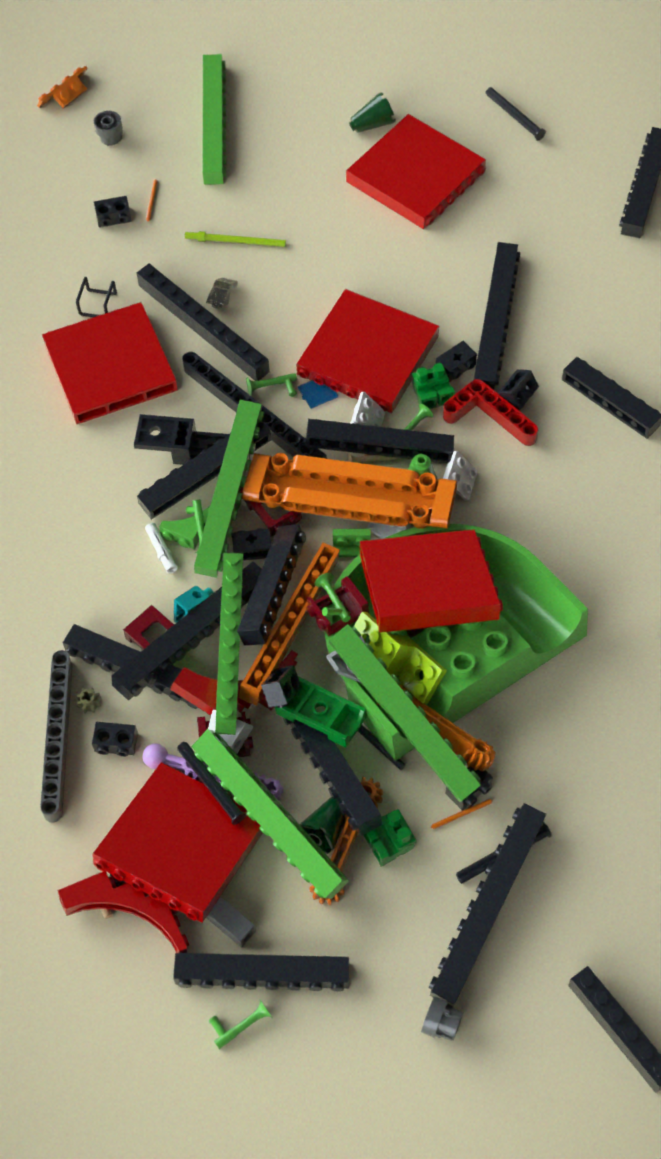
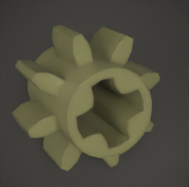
(88, 705)

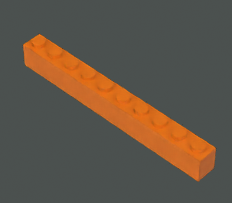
(287, 625)

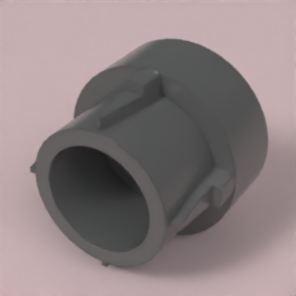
(108, 127)
(442, 1020)

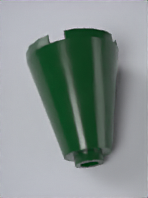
(372, 115)
(325, 825)

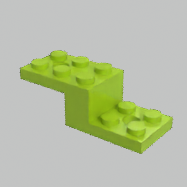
(403, 659)

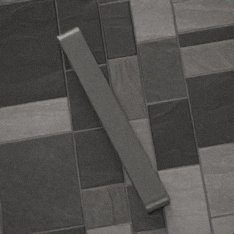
(58, 743)

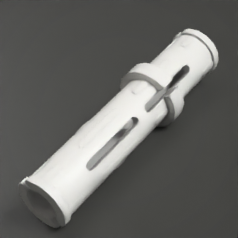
(164, 554)

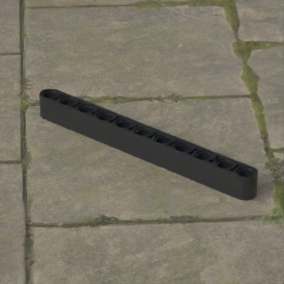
(231, 394)

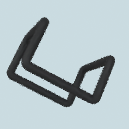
(109, 292)

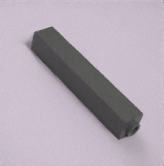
(231, 922)

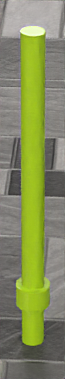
(203, 236)

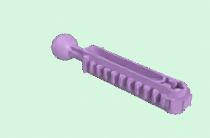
(156, 753)

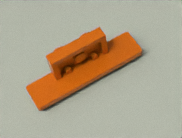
(67, 91)

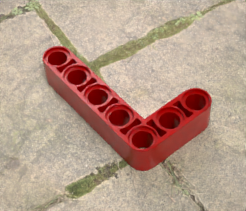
(490, 402)

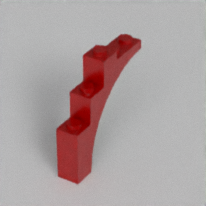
(203, 690)
(101, 893)

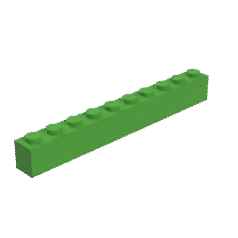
(213, 120)
(228, 489)
(229, 645)
(404, 713)
(270, 814)

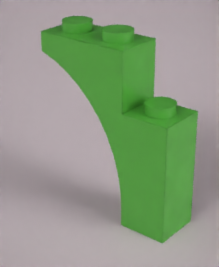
(185, 530)

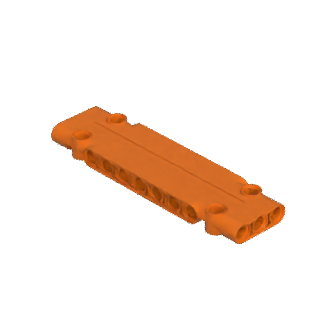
(350, 490)

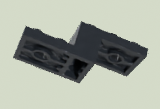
(175, 436)

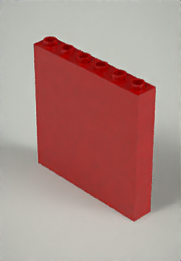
(416, 171)
(367, 350)
(109, 362)
(429, 581)
(177, 843)

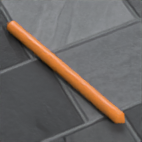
(151, 200)
(462, 813)

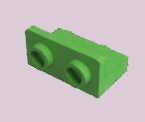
(349, 540)

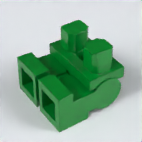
(432, 386)
(391, 838)

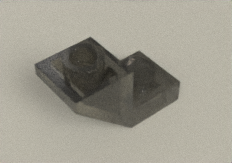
(220, 292)

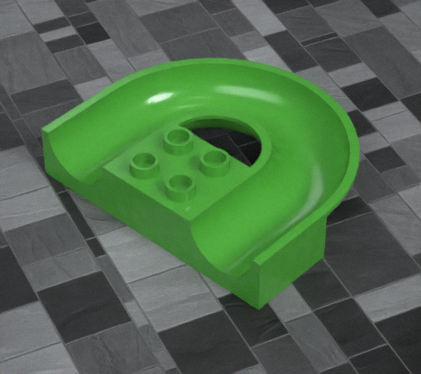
(484, 656)

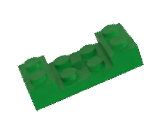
(339, 719)

